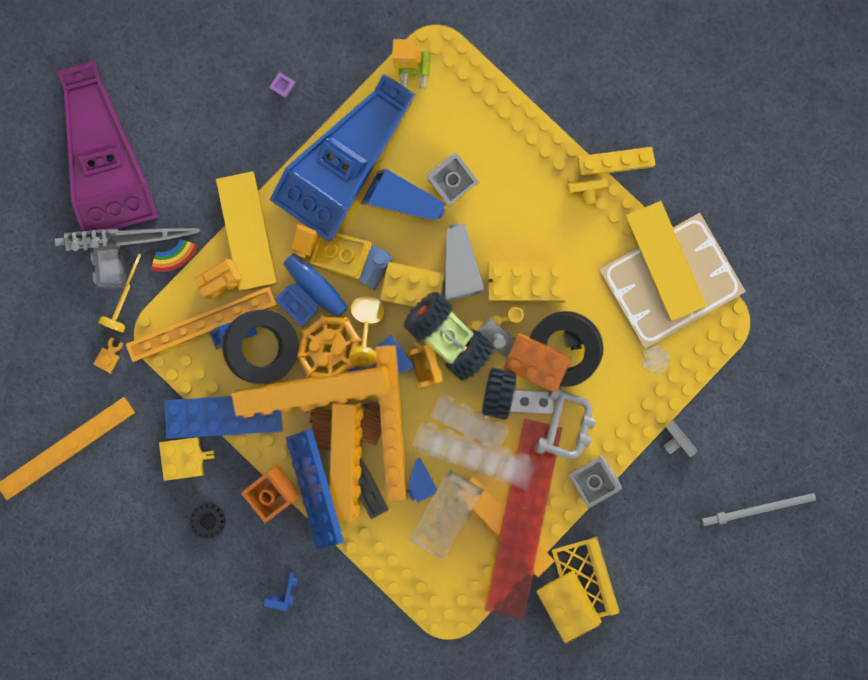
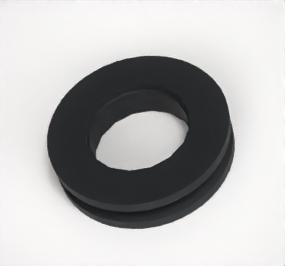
(586, 332)
(286, 339)

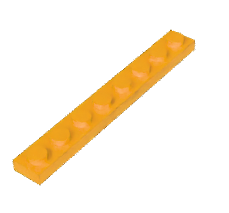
(199, 324)
(392, 427)
(66, 448)

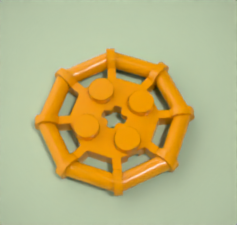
(324, 339)

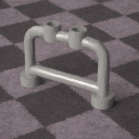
(587, 422)

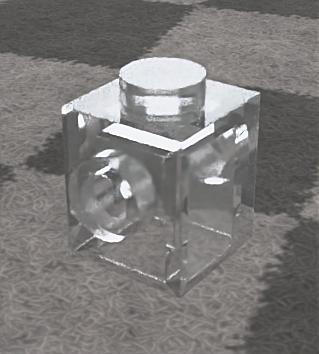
(655, 359)

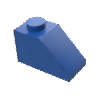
(420, 484)

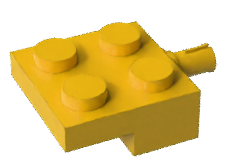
(183, 458)

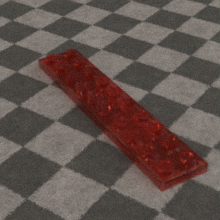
(521, 528)

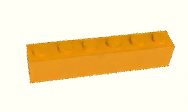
(345, 459)
(492, 514)

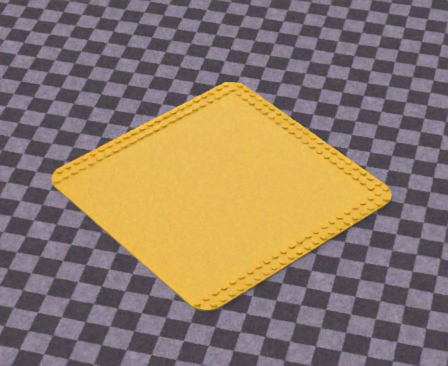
(511, 216)

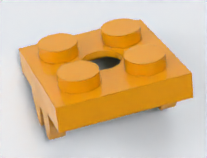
(420, 357)

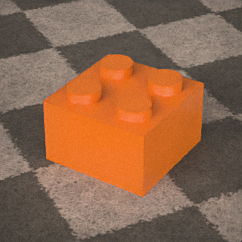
(270, 494)

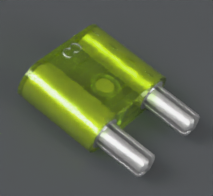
(421, 71)

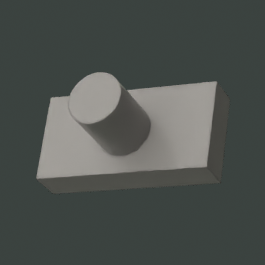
(497, 336)
(679, 440)

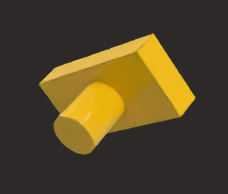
(588, 188)

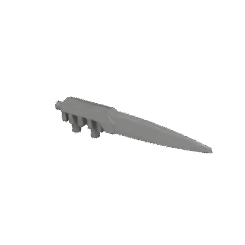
(112, 237)

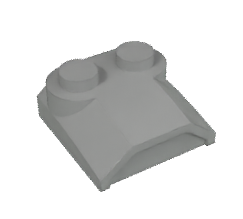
(451, 178)
(595, 481)

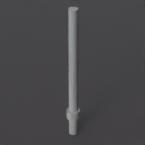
(722, 518)

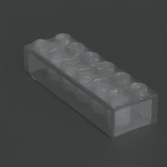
(474, 456)

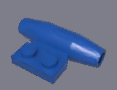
(308, 292)

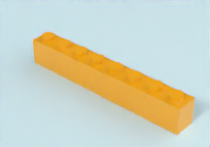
(311, 391)

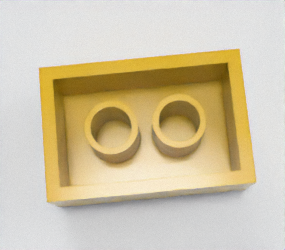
(408, 285)
(569, 606)

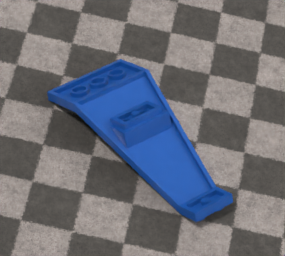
(320, 188)

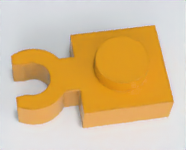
(107, 358)

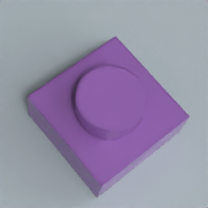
(282, 85)

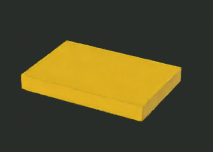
(341, 255)

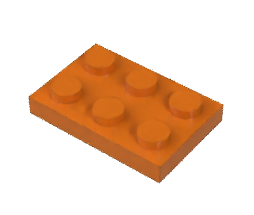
(537, 362)

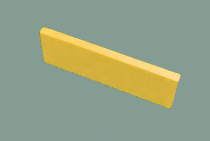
(246, 230)
(665, 261)

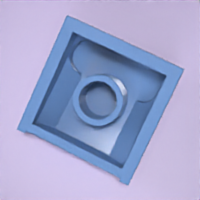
(374, 266)

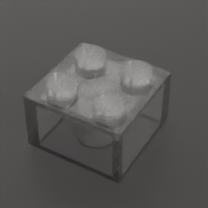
(109, 267)

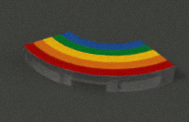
(174, 258)

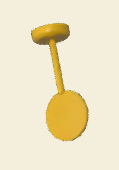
(368, 312)
(112, 323)

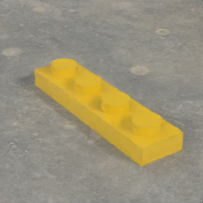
(616, 161)

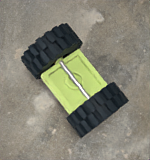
(448, 336)

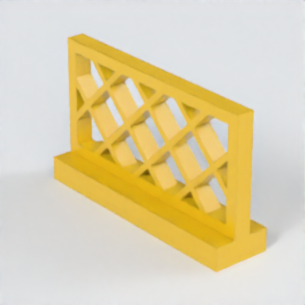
(600, 572)

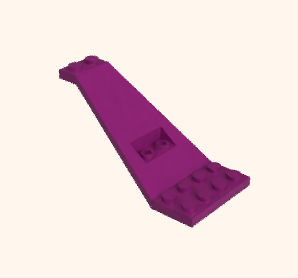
(113, 190)

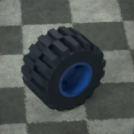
(499, 393)

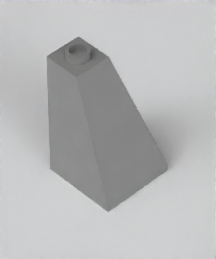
(461, 266)

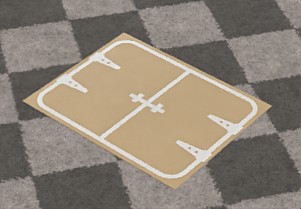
(639, 298)

